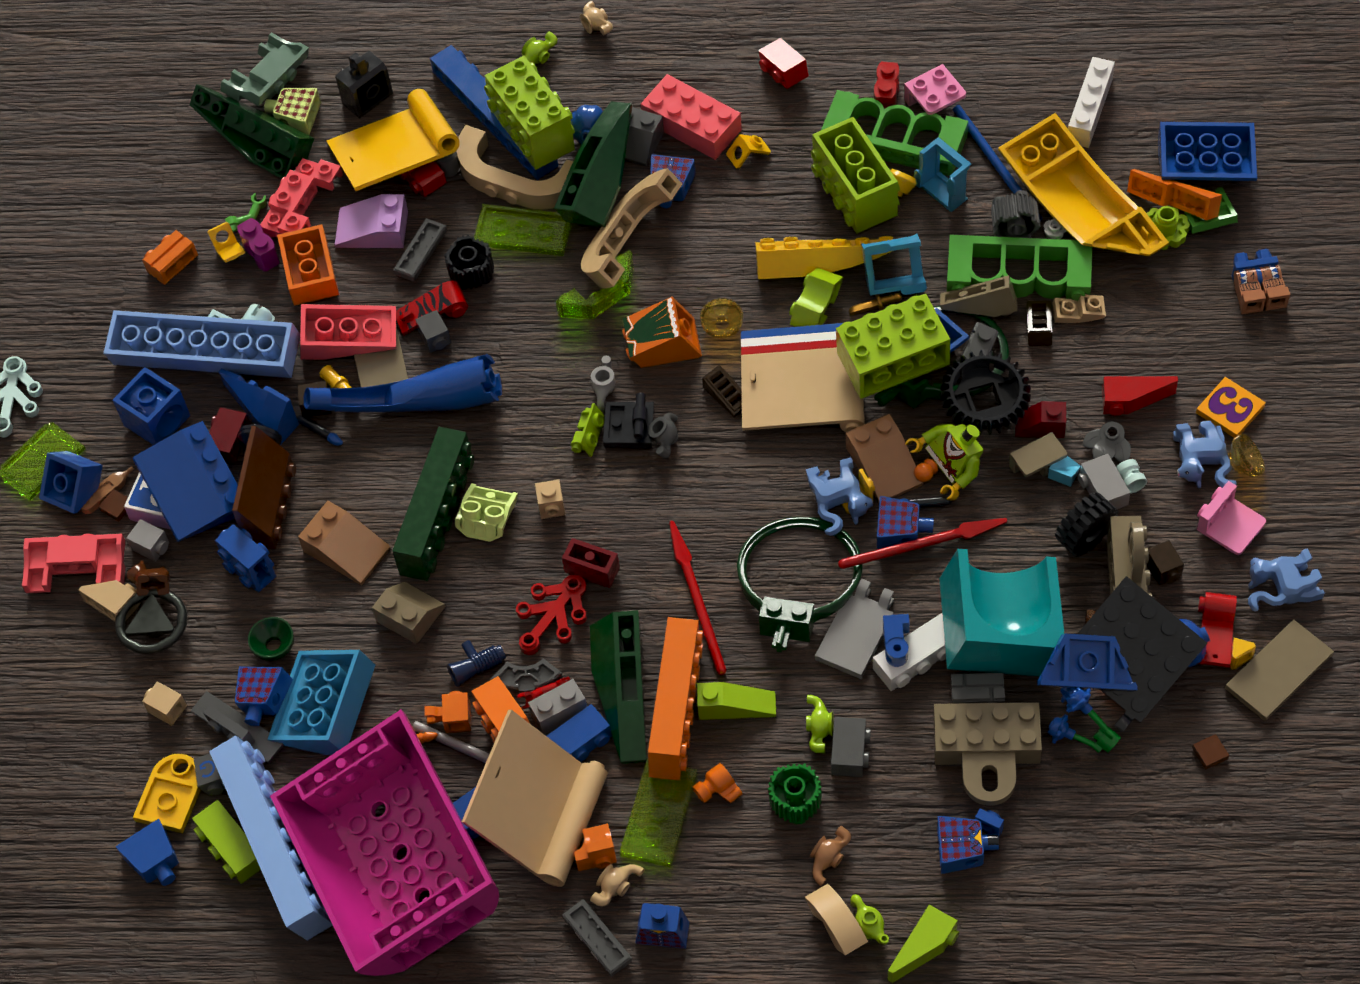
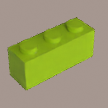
(226, 841)

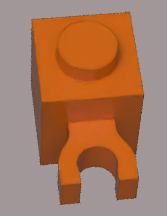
(454, 712)

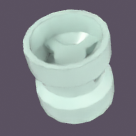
(1130, 474)

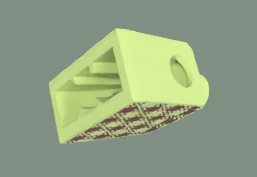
(295, 107)

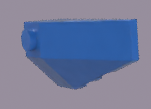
(263, 405)

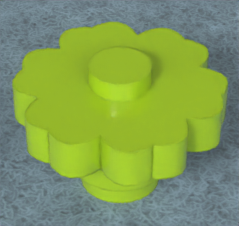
(1171, 224)

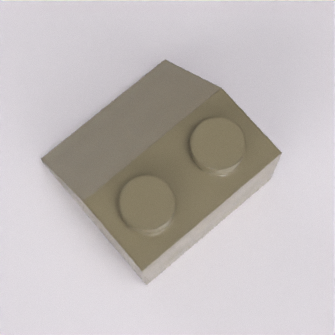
(407, 611)

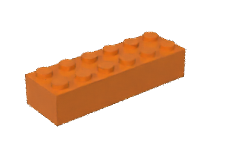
(675, 699)

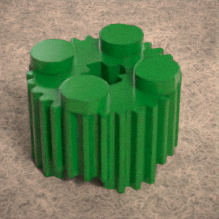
(795, 793)

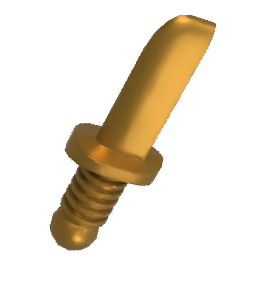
(876, 303)

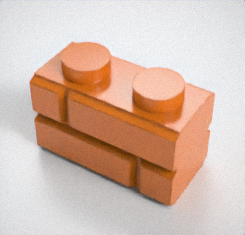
(169, 257)

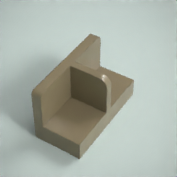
(1037, 456)

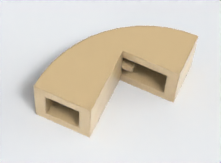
(837, 919)

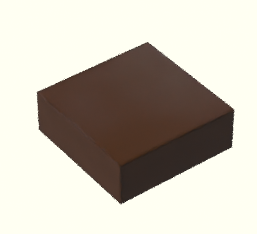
(114, 505)
(1210, 751)

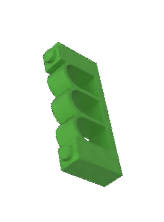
(951, 130)
(1073, 285)

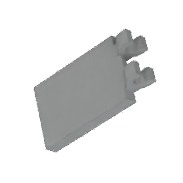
(855, 631)

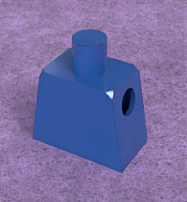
(150, 853)

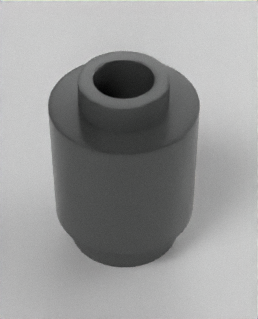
(449, 164)

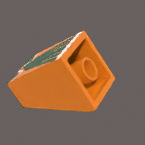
(661, 334)

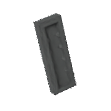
(420, 250)
(597, 937)

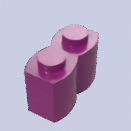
(258, 244)

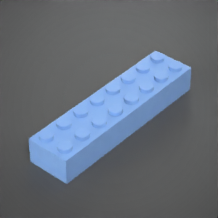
(202, 343)
(250, 792)

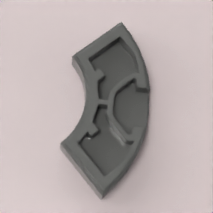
(527, 678)

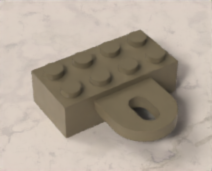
(1127, 551)
(987, 738)

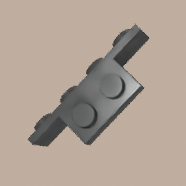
(230, 722)

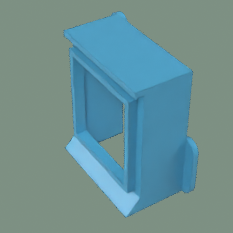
(950, 191)
(907, 284)

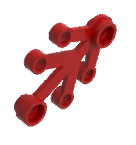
(553, 610)

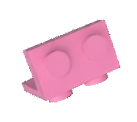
(933, 90)
(1229, 520)

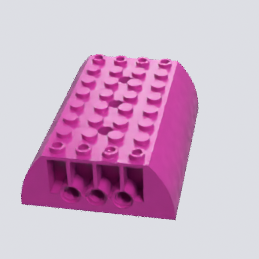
(354, 853)

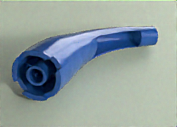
(442, 389)

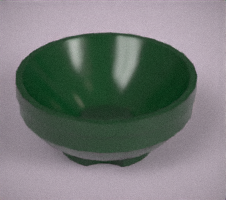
(270, 629)

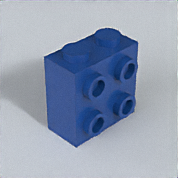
(245, 558)

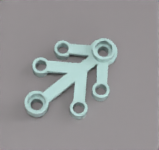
(12, 392)

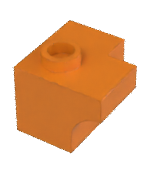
(596, 849)

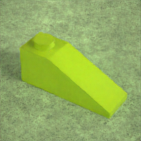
(734, 701)
(927, 940)

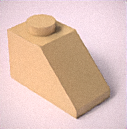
(109, 597)

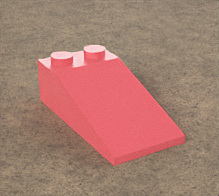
(346, 330)

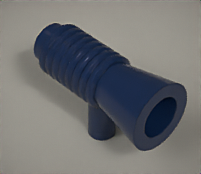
(476, 664)

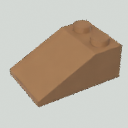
(883, 457)
(343, 543)

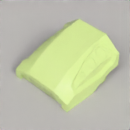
(484, 512)

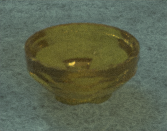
(721, 310)
(1246, 457)

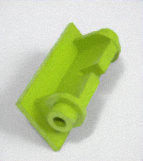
(591, 423)

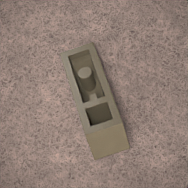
(985, 298)

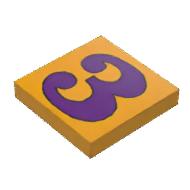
(1230, 407)

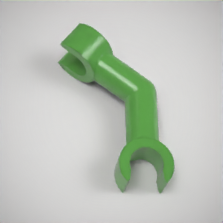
(253, 213)

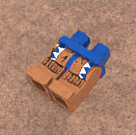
(1259, 282)

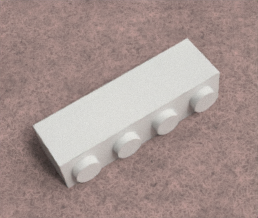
(1091, 100)
(925, 648)

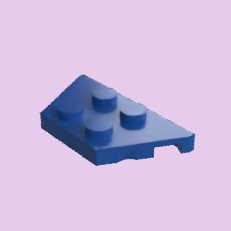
(1087, 663)

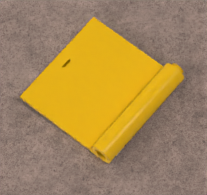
(395, 143)

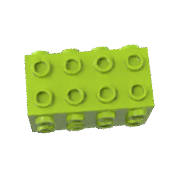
(530, 112)
(854, 175)
(893, 345)

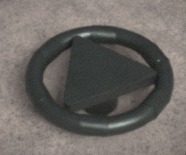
(151, 622)

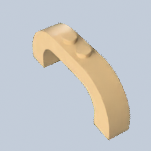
(501, 183)
(600, 255)

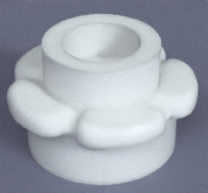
(1053, 233)

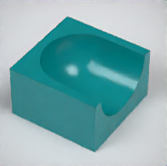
(1000, 618)

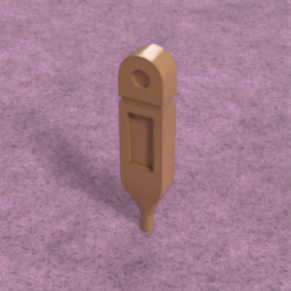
(114, 481)

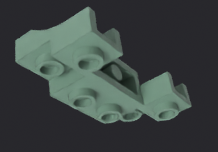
(270, 73)

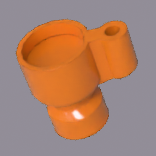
(717, 781)

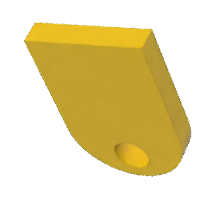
(169, 794)

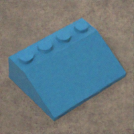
(323, 700)

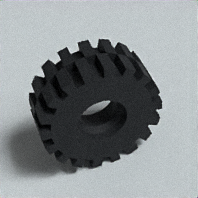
(1086, 524)

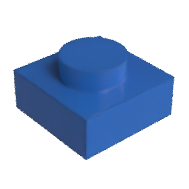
(990, 822)

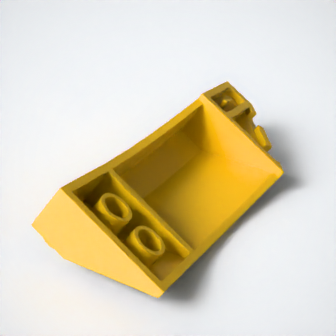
(1079, 191)

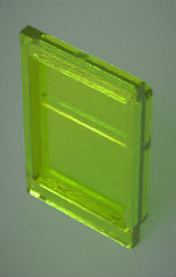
(26, 466)

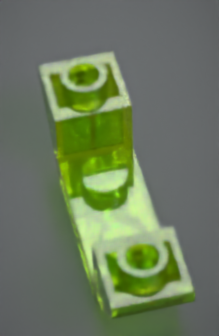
(575, 306)

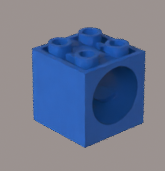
(151, 407)

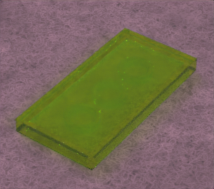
(523, 229)
(658, 818)

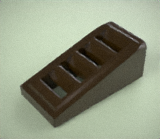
(1039, 324)
(717, 379)

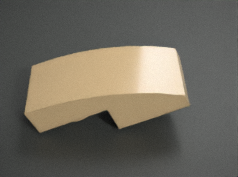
(1084, 310)

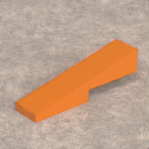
(1176, 194)

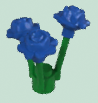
(1076, 700)

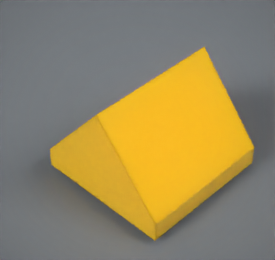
(1241, 652)

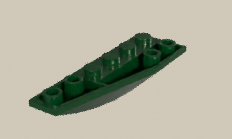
(252, 132)
(597, 169)
(619, 681)

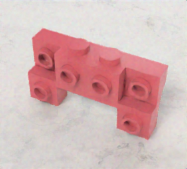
(296, 194)
(72, 555)

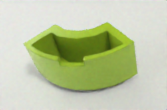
(819, 290)

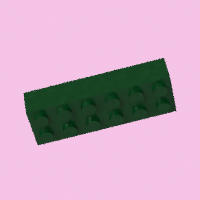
(433, 504)

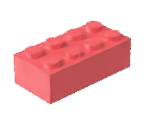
(693, 116)

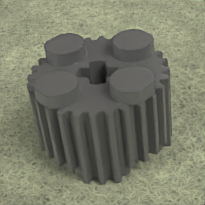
(1015, 215)

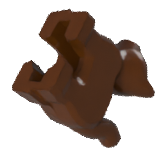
(149, 579)

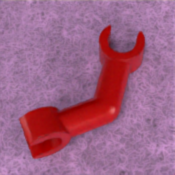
(529, 696)

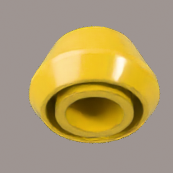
(905, 181)

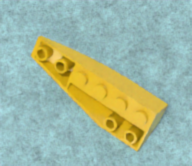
(801, 257)

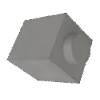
(148, 540)

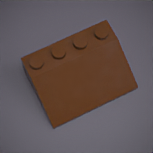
(263, 489)

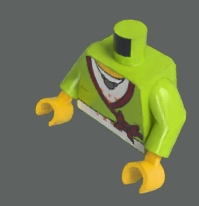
(954, 452)

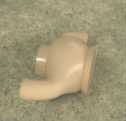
(595, 19)
(614, 883)

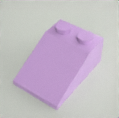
(373, 223)

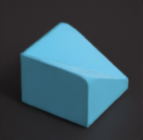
(1064, 471)

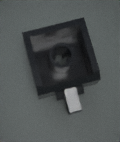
(363, 83)

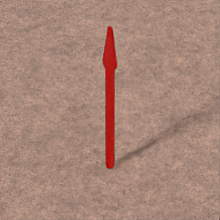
(966, 530)
(684, 558)

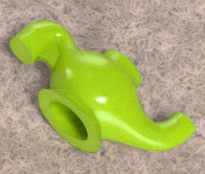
(537, 50)
(819, 723)
(869, 920)

